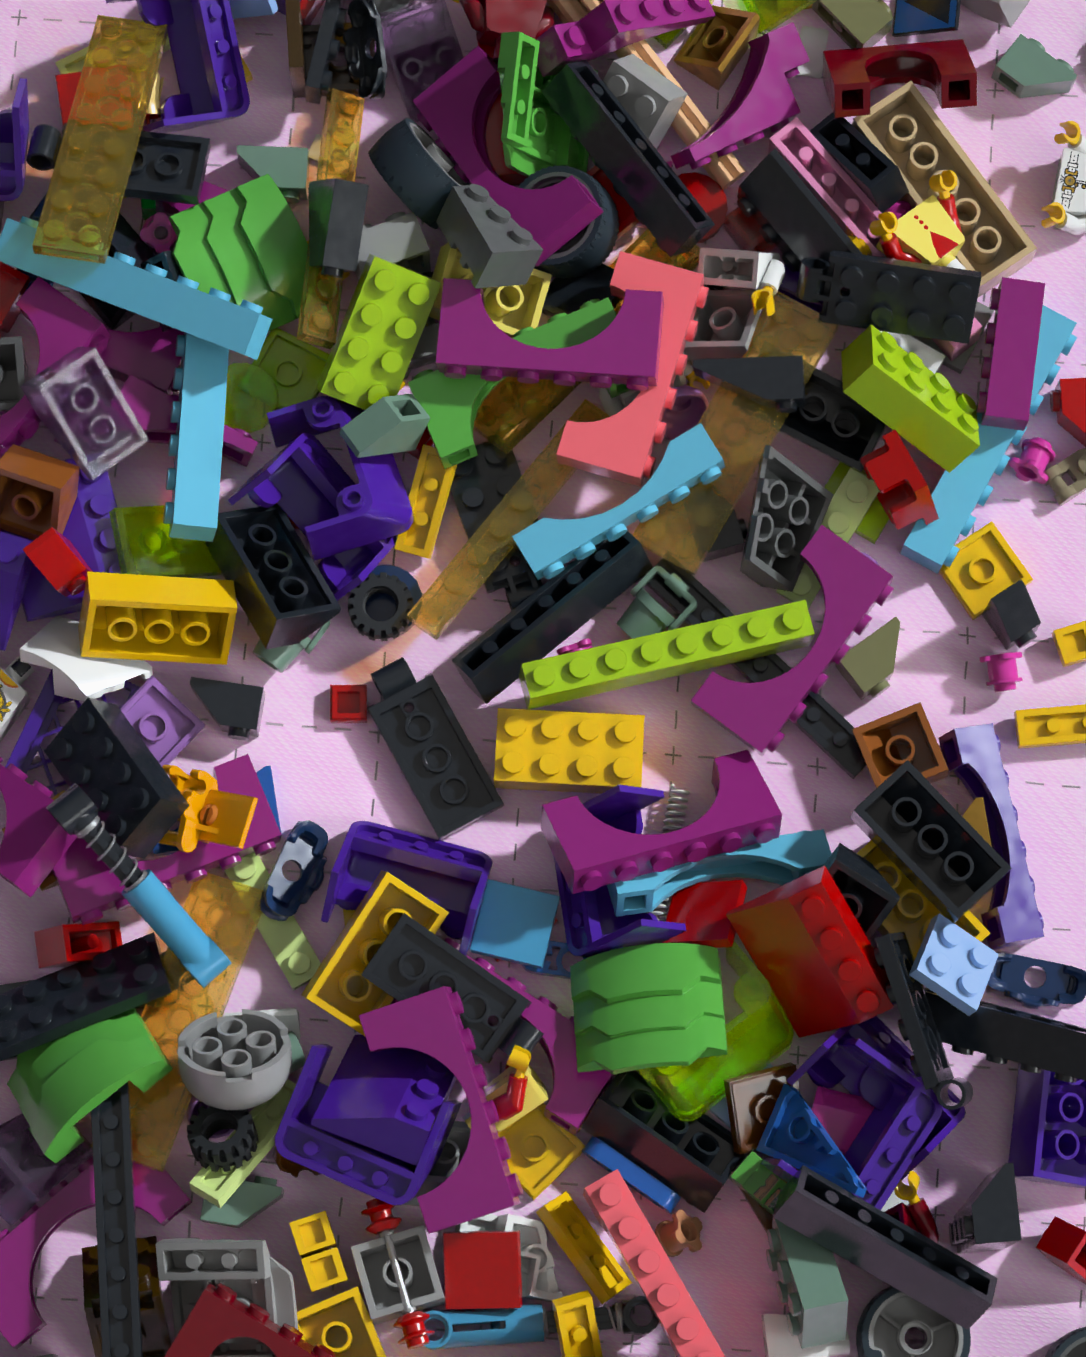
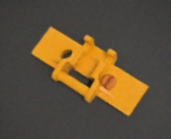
(212, 813)

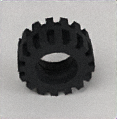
(380, 584)
(222, 1153)

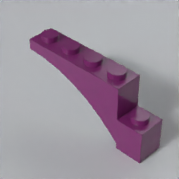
(614, 26)
(759, 101)
(154, 414)

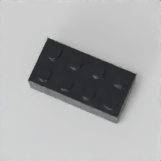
(118, 774)

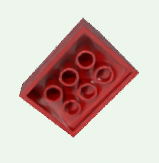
(813, 954)

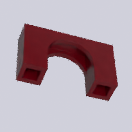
(936, 65)
(222, 1317)

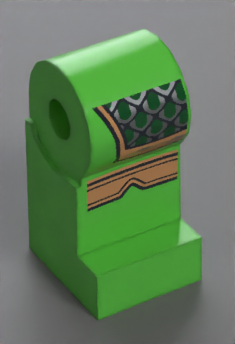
(758, 1182)

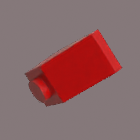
(1070, 405)
(59, 562)
(75, 943)
(1065, 1247)

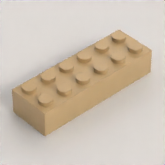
(921, 147)

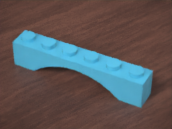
(686, 463)
(774, 861)

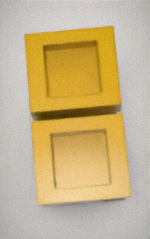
(318, 1251)

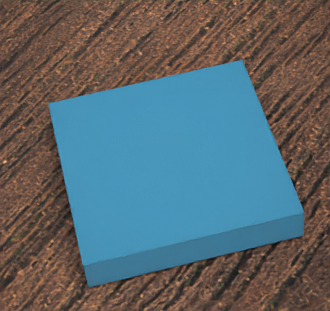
(515, 924)

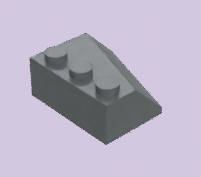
(782, 521)

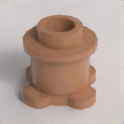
(679, 1233)

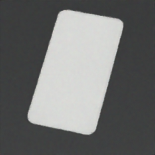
(815, 43)

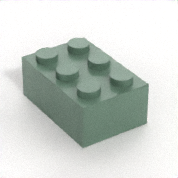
(808, 1285)

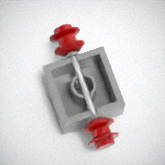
(398, 1274)

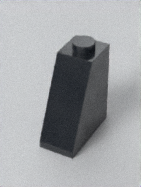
(335, 224)

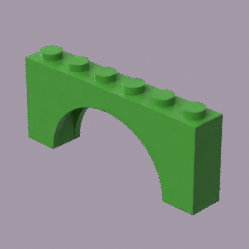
(455, 402)

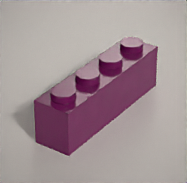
(1012, 353)

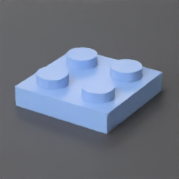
(953, 964)

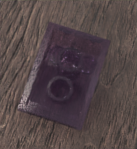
(85, 411)

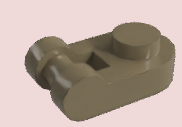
(1076, 468)

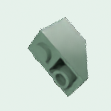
(1031, 71)
(386, 427)
(244, 1204)

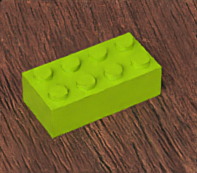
(378, 333)
(910, 398)

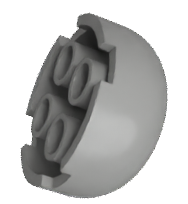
(235, 1059)

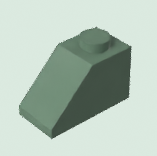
(284, 164)

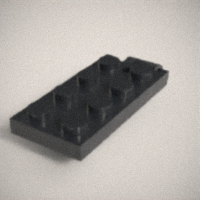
(162, 170)
(891, 295)
(476, 491)
(432, 750)
(419, 961)
(917, 1020)

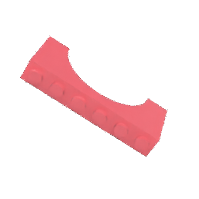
(624, 442)
(651, 1267)

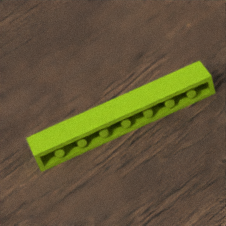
(666, 654)

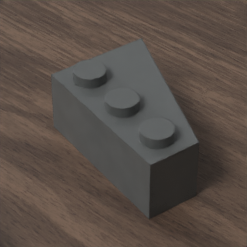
(487, 238)

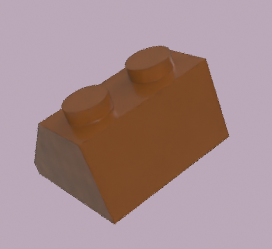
(35, 492)
(899, 738)

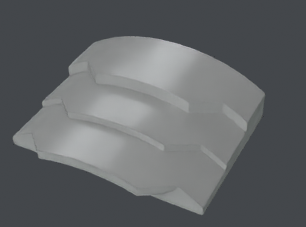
(237, 1264)

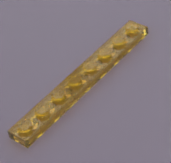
(336, 160)
(494, 536)

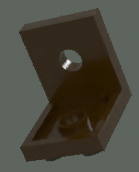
(300, 50)
(154, 1324)

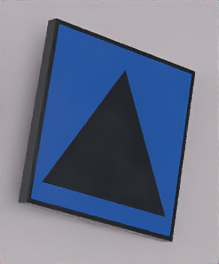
(925, 17)

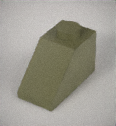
(856, 21)
(872, 661)

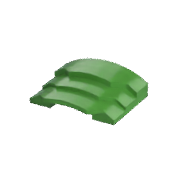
(530, 130)
(245, 247)
(648, 1007)
(78, 1072)

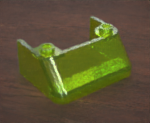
(752, 1043)

